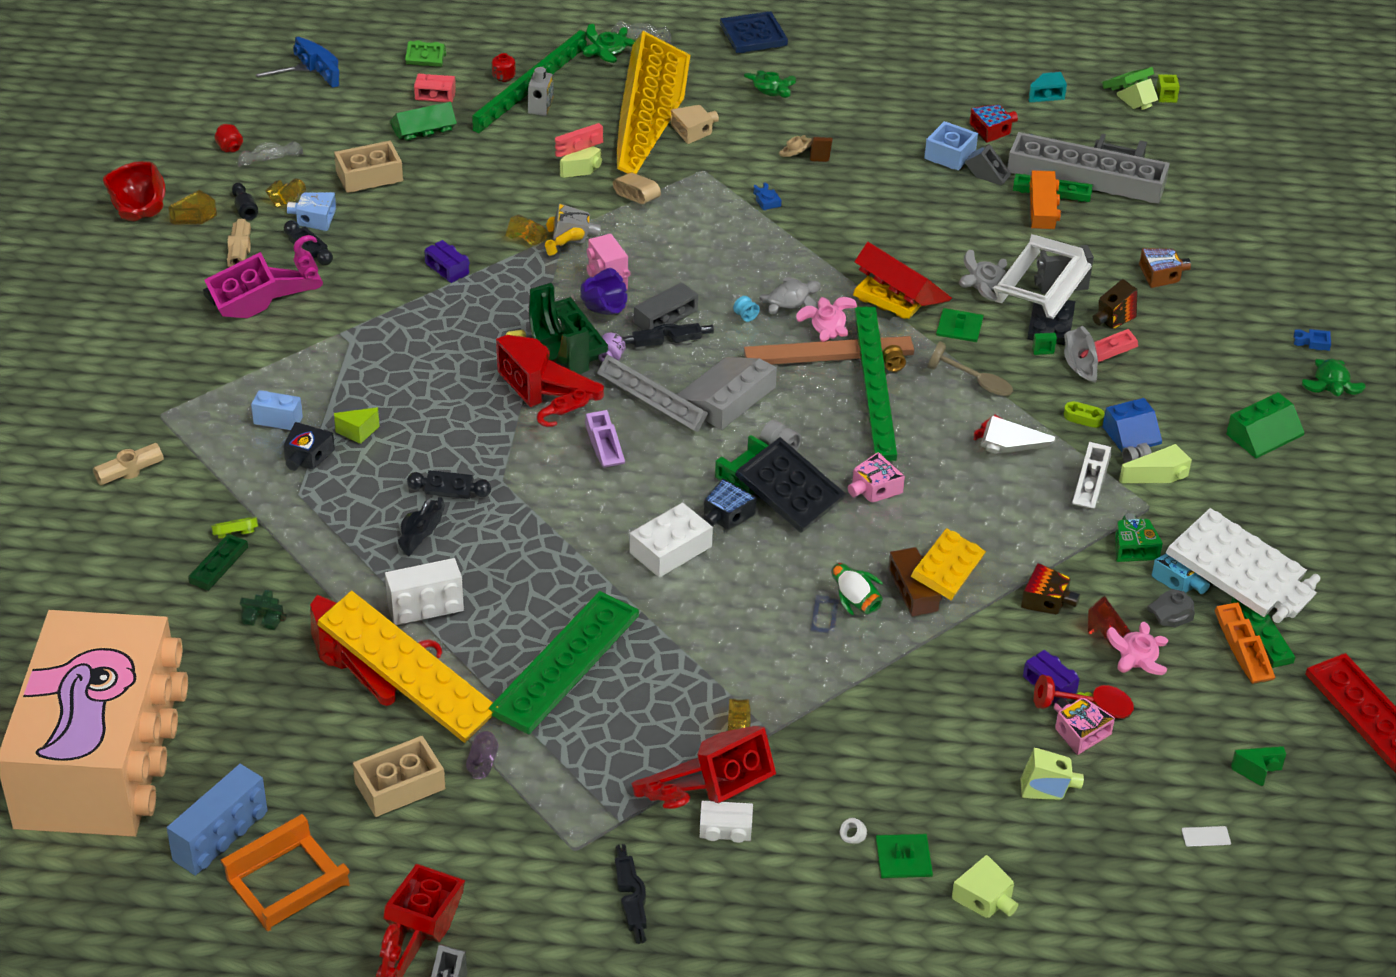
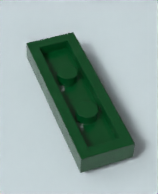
(218, 562)

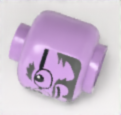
(616, 346)

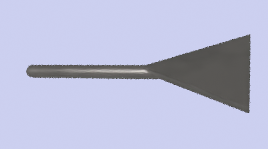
(300, 67)

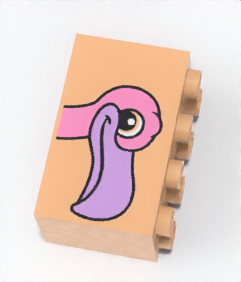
(92, 723)

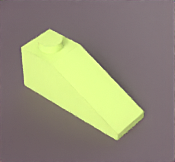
(1158, 467)

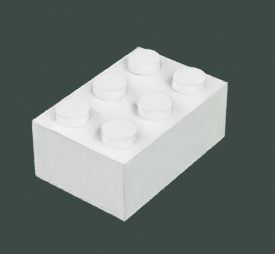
(671, 539)
(424, 591)

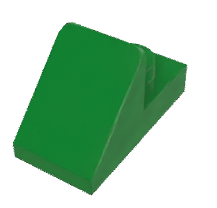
(1257, 761)

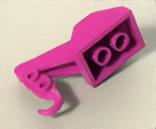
(252, 285)

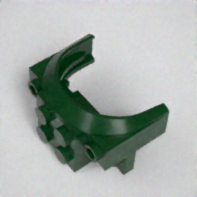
(574, 341)

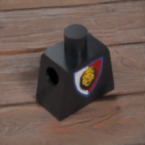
(307, 446)

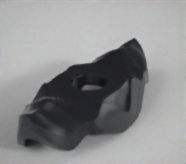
(429, 515)

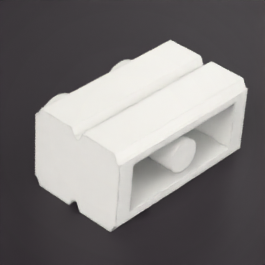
(726, 821)

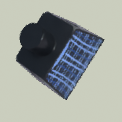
(728, 505)

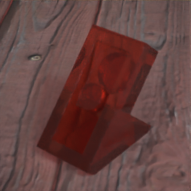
(1103, 616)

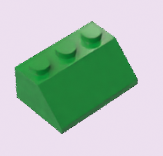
(423, 121)
(1265, 425)

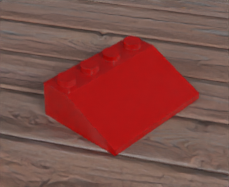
(899, 277)

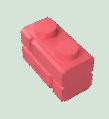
(434, 88)

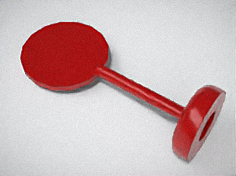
(1105, 696)

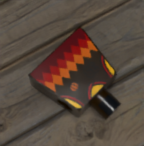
(1117, 305)
(1048, 591)

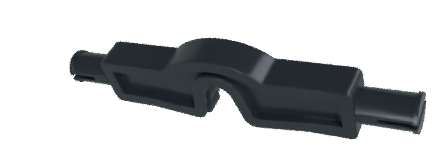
(678, 334)
(634, 903)

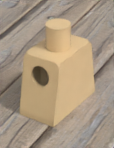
(693, 122)

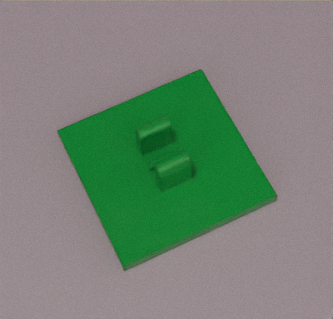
(960, 325)
(904, 856)

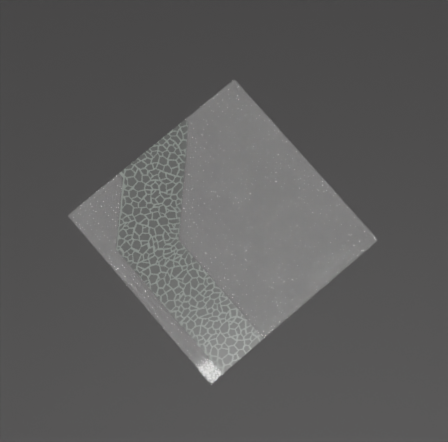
(732, 623)

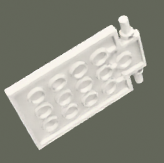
(1244, 566)

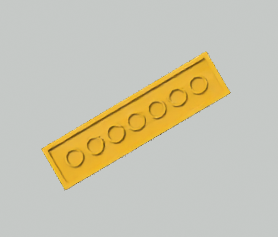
(407, 666)

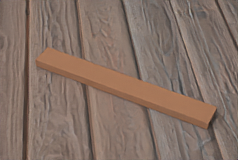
(820, 350)

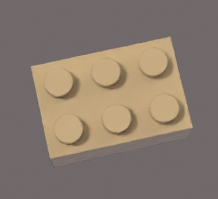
(368, 166)
(399, 776)

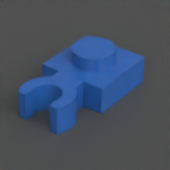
(767, 198)
(1314, 339)

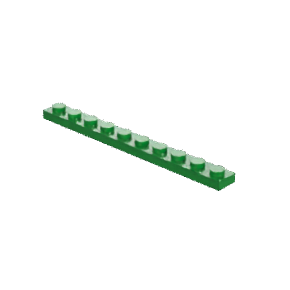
(519, 88)
(875, 383)

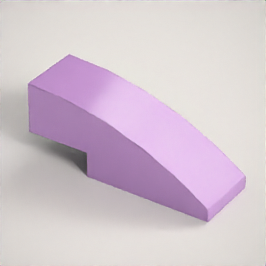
(604, 439)

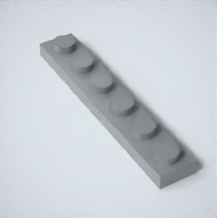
(652, 393)

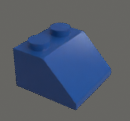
(1132, 424)

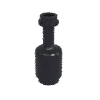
(244, 202)

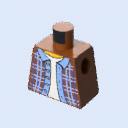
(1162, 266)

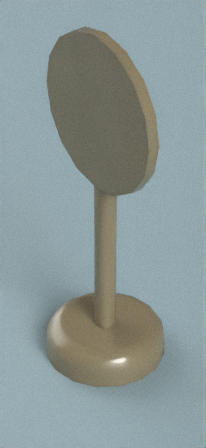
(987, 381)

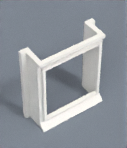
(1062, 287)

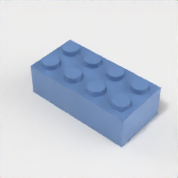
(217, 819)

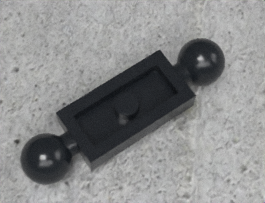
(316, 249)
(449, 484)

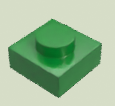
(1044, 343)

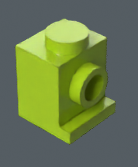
(1167, 88)

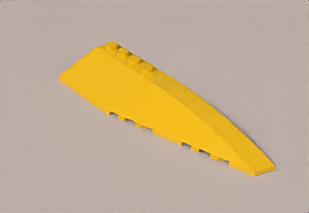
(651, 91)

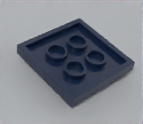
(753, 32)

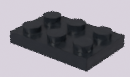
(1059, 325)

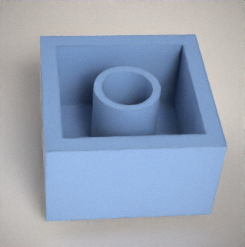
(950, 145)

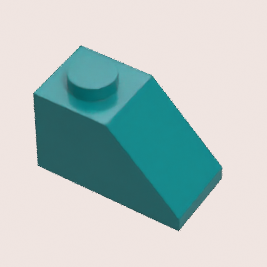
(1048, 88)

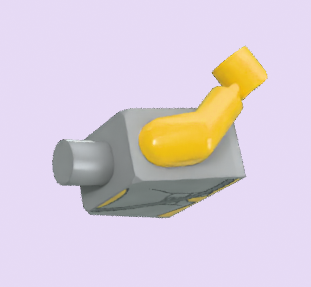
(569, 225)

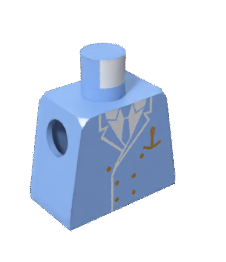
(314, 210)

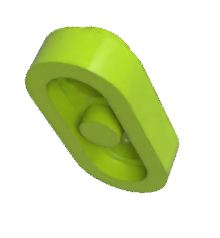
(245, 525)

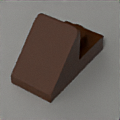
(820, 149)

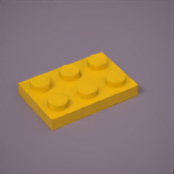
(885, 299)

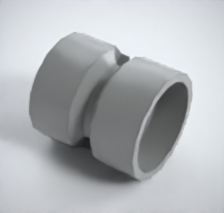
(775, 429)

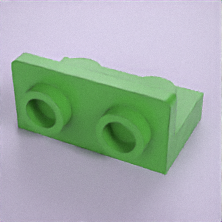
(425, 53)

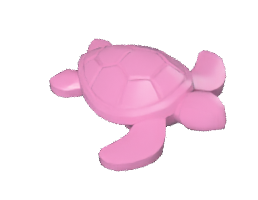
(828, 318)
(1138, 650)

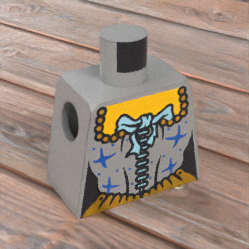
(540, 85)

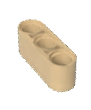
(636, 188)

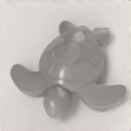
(982, 275)
(791, 295)

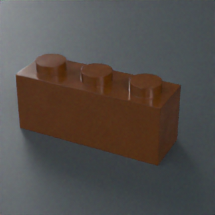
(916, 595)

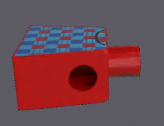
(992, 121)

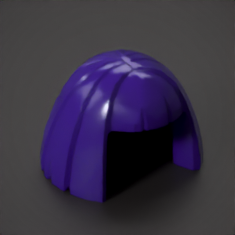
(604, 292)

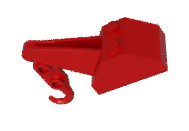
(530, 373)
(337, 655)
(728, 766)
(421, 906)

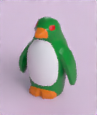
(857, 589)

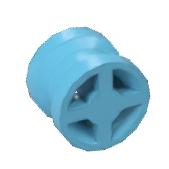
(746, 308)

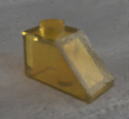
(193, 209)

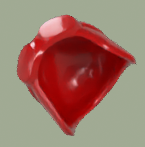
(136, 190)

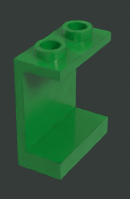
(727, 469)

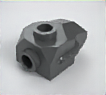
(1173, 608)

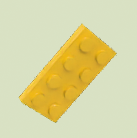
(948, 564)

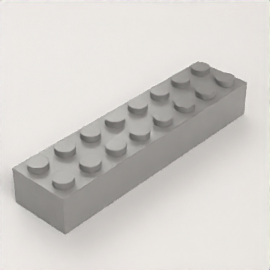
(1105, 169)

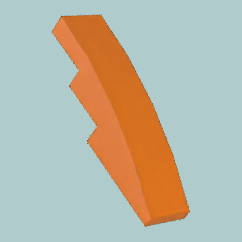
(1244, 644)

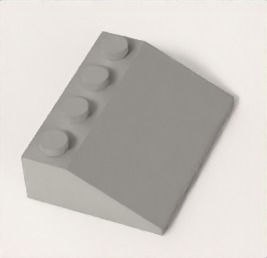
(731, 388)

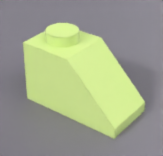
(1139, 95)
(580, 162)

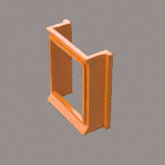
(271, 847)

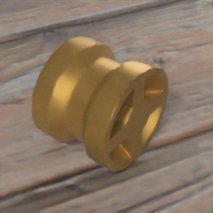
(894, 358)

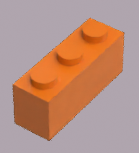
(1044, 199)

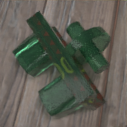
(265, 607)

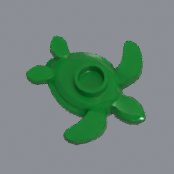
(606, 43)
(771, 84)
(1334, 378)

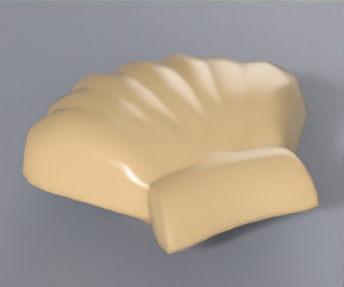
(795, 146)

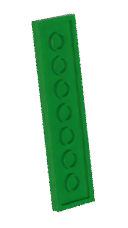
(563, 662)

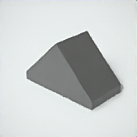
(449, 962)

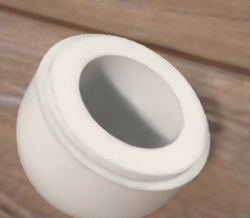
(861, 831)

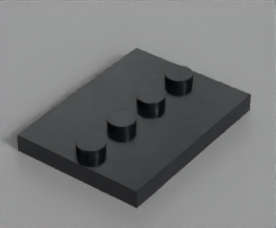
(790, 484)

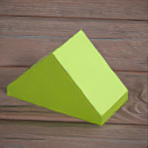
(357, 423)

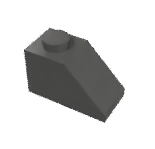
(987, 165)

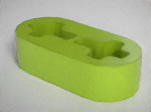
(1084, 414)

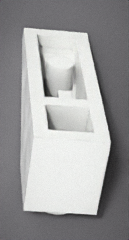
(1006, 437)
(1092, 475)

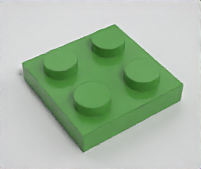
(1128, 79)

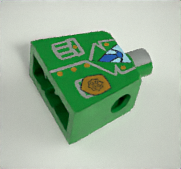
(1136, 540)

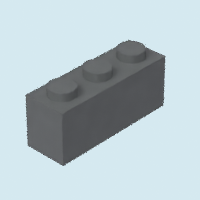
(666, 307)

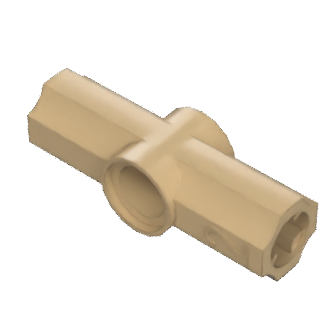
(239, 242)
(128, 464)

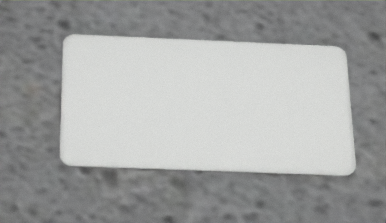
(1206, 836)

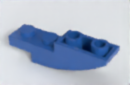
(317, 58)

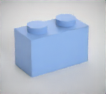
(276, 410)

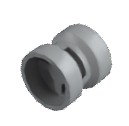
(1131, 453)

